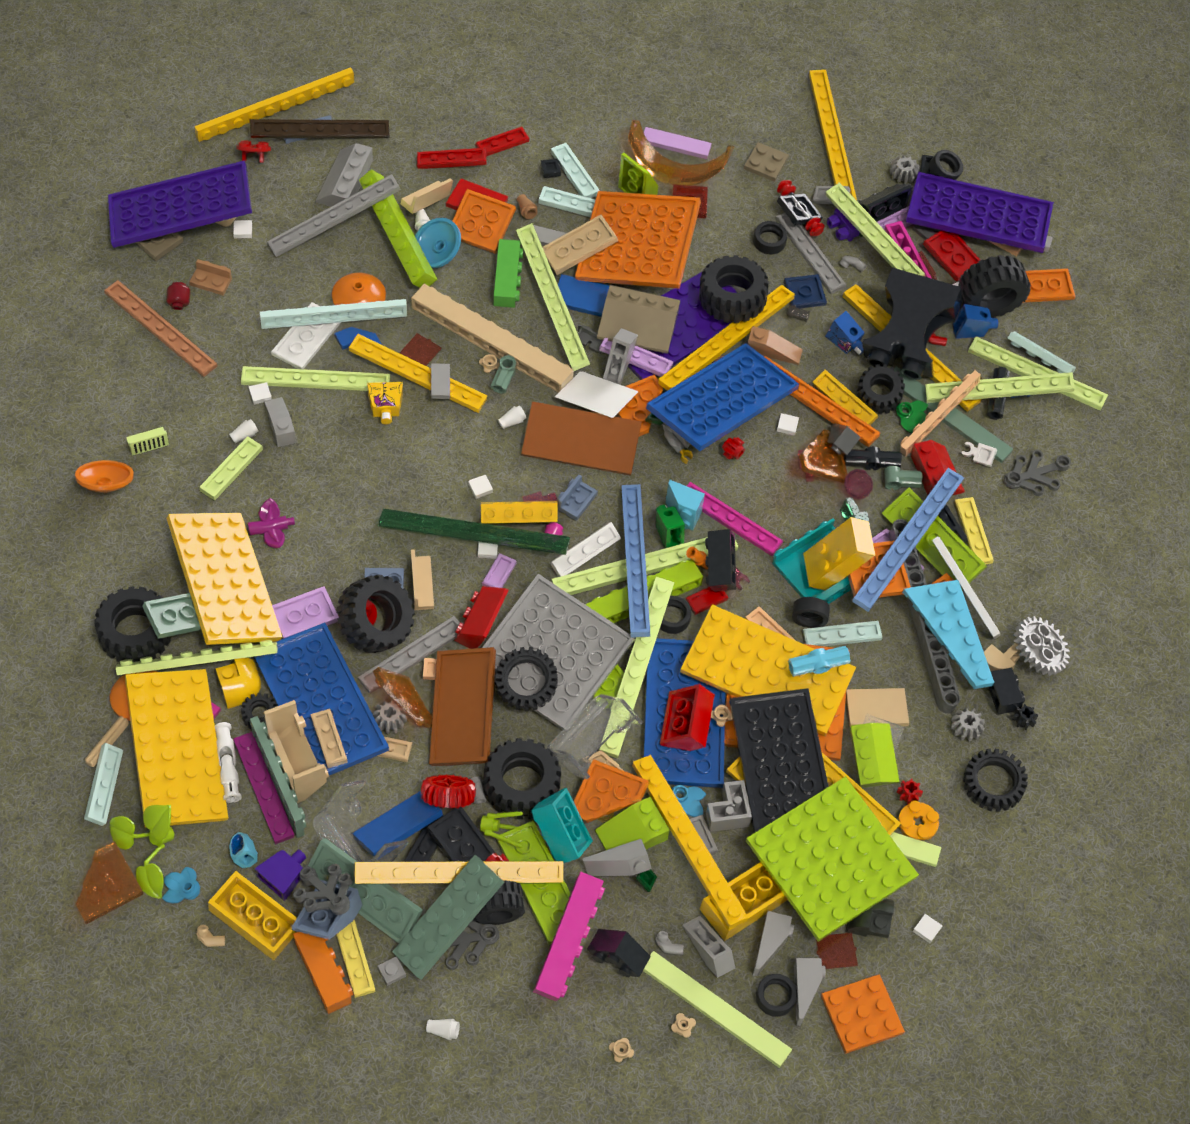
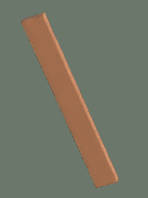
(161, 328)

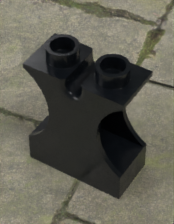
(918, 309)

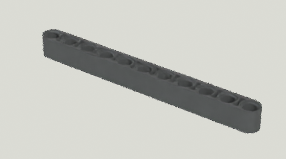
(926, 639)

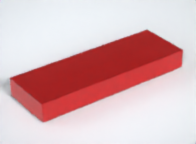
(503, 141)

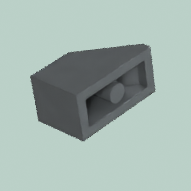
(842, 439)

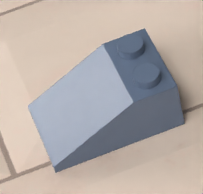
(325, 922)

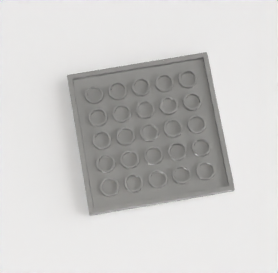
(574, 637)

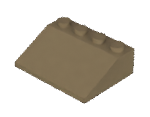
(641, 313)

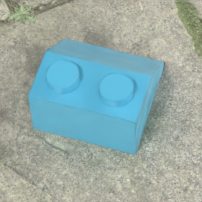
(686, 501)

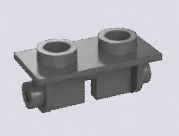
(587, 335)

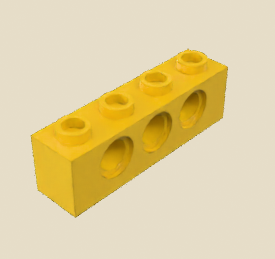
(519, 512)

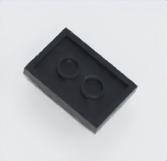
(459, 837)

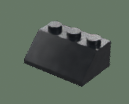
(887, 201)

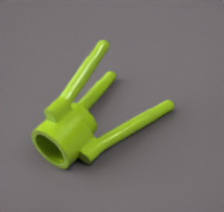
(491, 824)

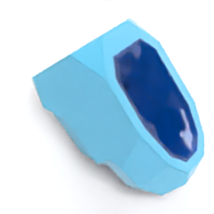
(243, 850)

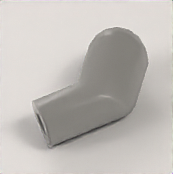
(858, 264)
(667, 946)

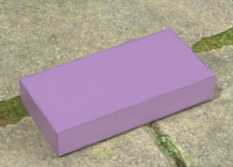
(499, 572)

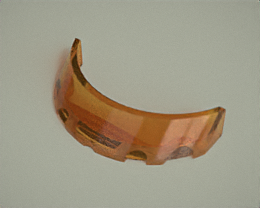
(668, 170)

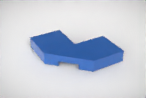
(346, 336)

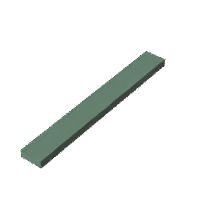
(958, 420)

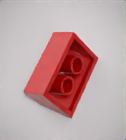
(933, 462)
(480, 616)
(687, 718)

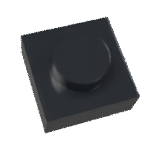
(550, 168)

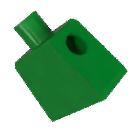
(667, 520)

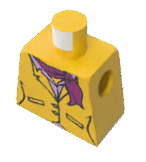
(385, 399)

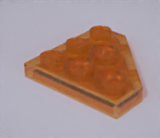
(821, 460)
(404, 694)
(107, 884)

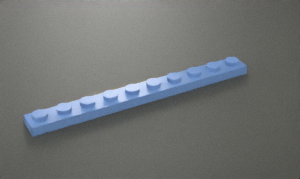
(907, 540)
(635, 561)

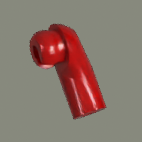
(938, 340)

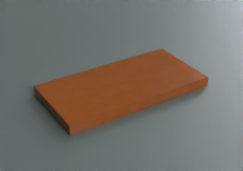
(581, 438)
(462, 707)

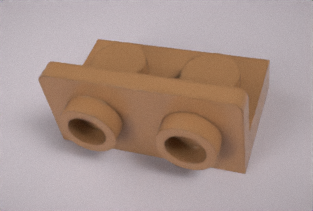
(211, 277)

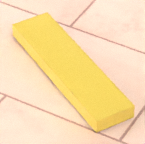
(973, 529)
(355, 960)

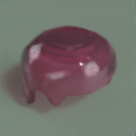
(858, 484)

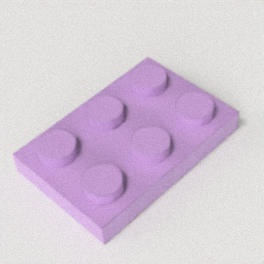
(305, 612)

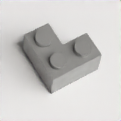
(733, 811)

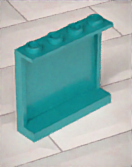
(792, 565)

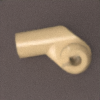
(207, 938)

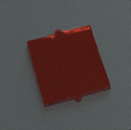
(931, 271)
(421, 349)
(837, 951)

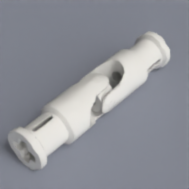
(228, 775)

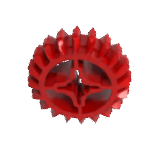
(448, 791)

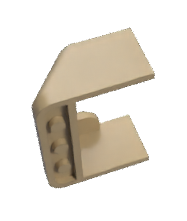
(291, 745)

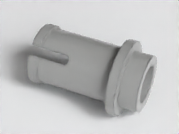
(480, 794)

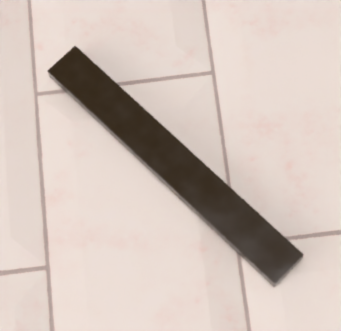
(318, 128)

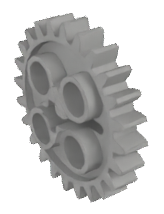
(1041, 645)

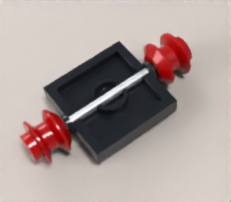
(799, 208)

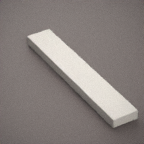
(966, 587)

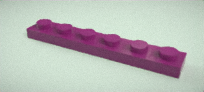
(263, 788)

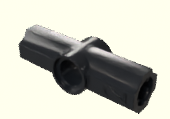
(997, 405)
(873, 458)

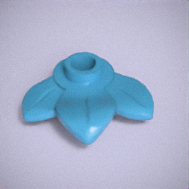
(691, 799)
(179, 884)

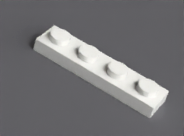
(585, 550)

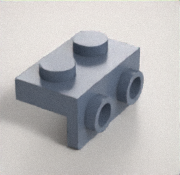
(576, 498)

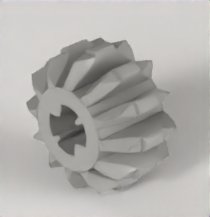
(904, 169)
(382, 716)
(974, 721)

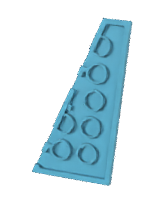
(951, 623)

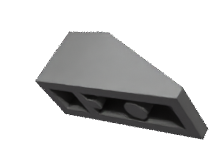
(620, 356)
(280, 422)
(619, 861)
(774, 936)
(710, 946)
(807, 979)

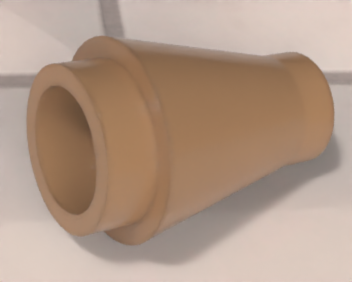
(527, 207)

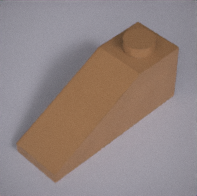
(774, 346)

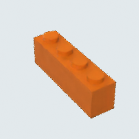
(323, 971)

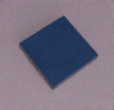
(807, 291)

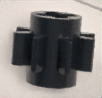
(1025, 716)

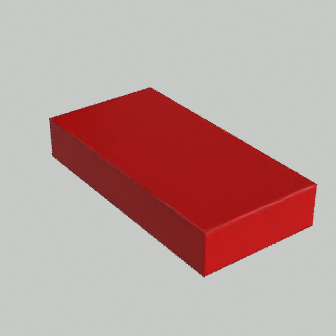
(705, 599)

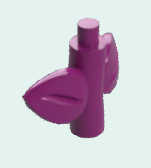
(271, 524)

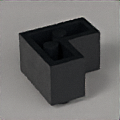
(620, 950)

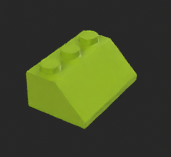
(874, 754)

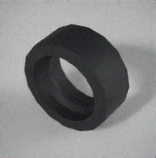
(951, 159)
(770, 248)
(819, 612)
(674, 628)
(776, 1011)

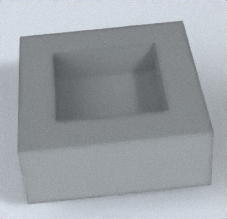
(391, 971)

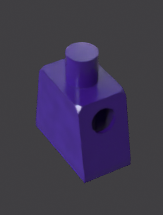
(281, 872)

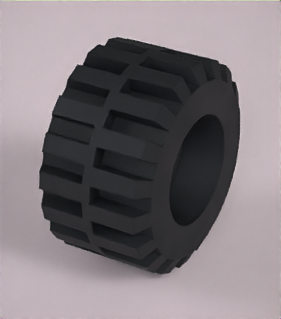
(886, 377)
(504, 905)

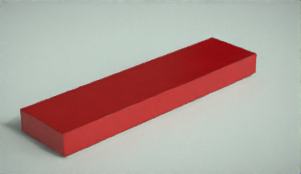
(451, 158)

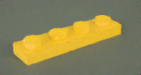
(841, 395)

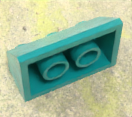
(562, 826)

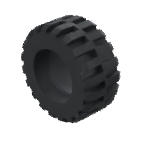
(733, 272)
(995, 284)
(113, 611)
(355, 621)
(520, 755)

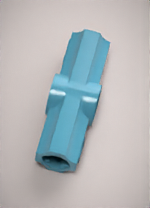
(819, 661)

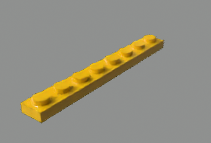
(414, 371)

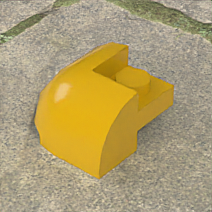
(239, 681)

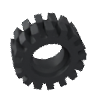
(251, 704)

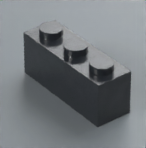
(721, 560)

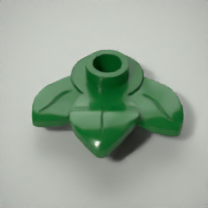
(914, 416)

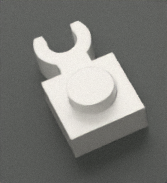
(982, 454)

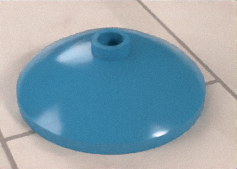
(439, 234)

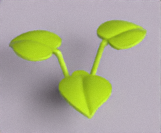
(158, 820)

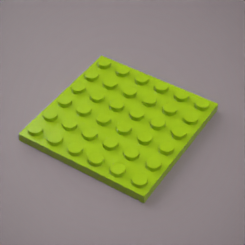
(832, 858)

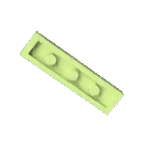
(231, 468)

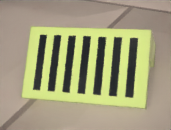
(147, 441)

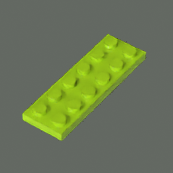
(968, 562)
(544, 899)

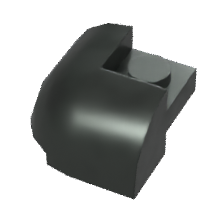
(874, 921)

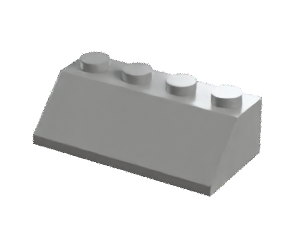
(345, 173)

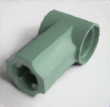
(504, 375)
(898, 478)

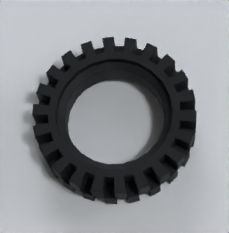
(529, 701)
(1003, 761)

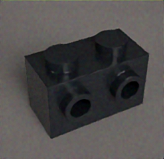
(1006, 691)

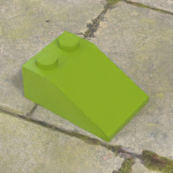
(635, 178)
(634, 823)

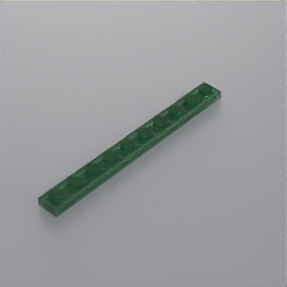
(474, 531)

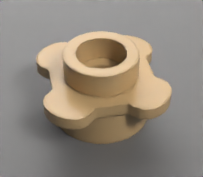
(489, 359)
(727, 716)
(684, 1031)
(624, 1044)

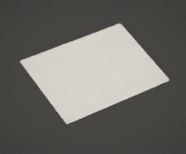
(596, 394)

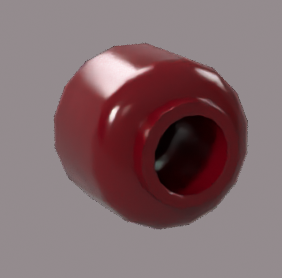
(178, 295)

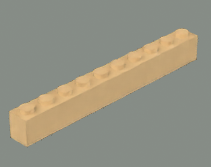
(491, 337)

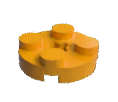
(919, 810)

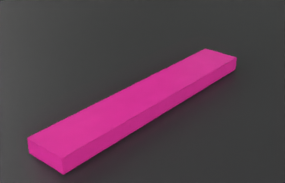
(738, 523)

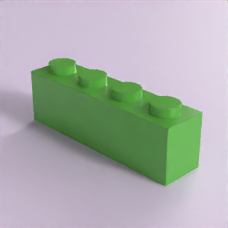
(507, 273)

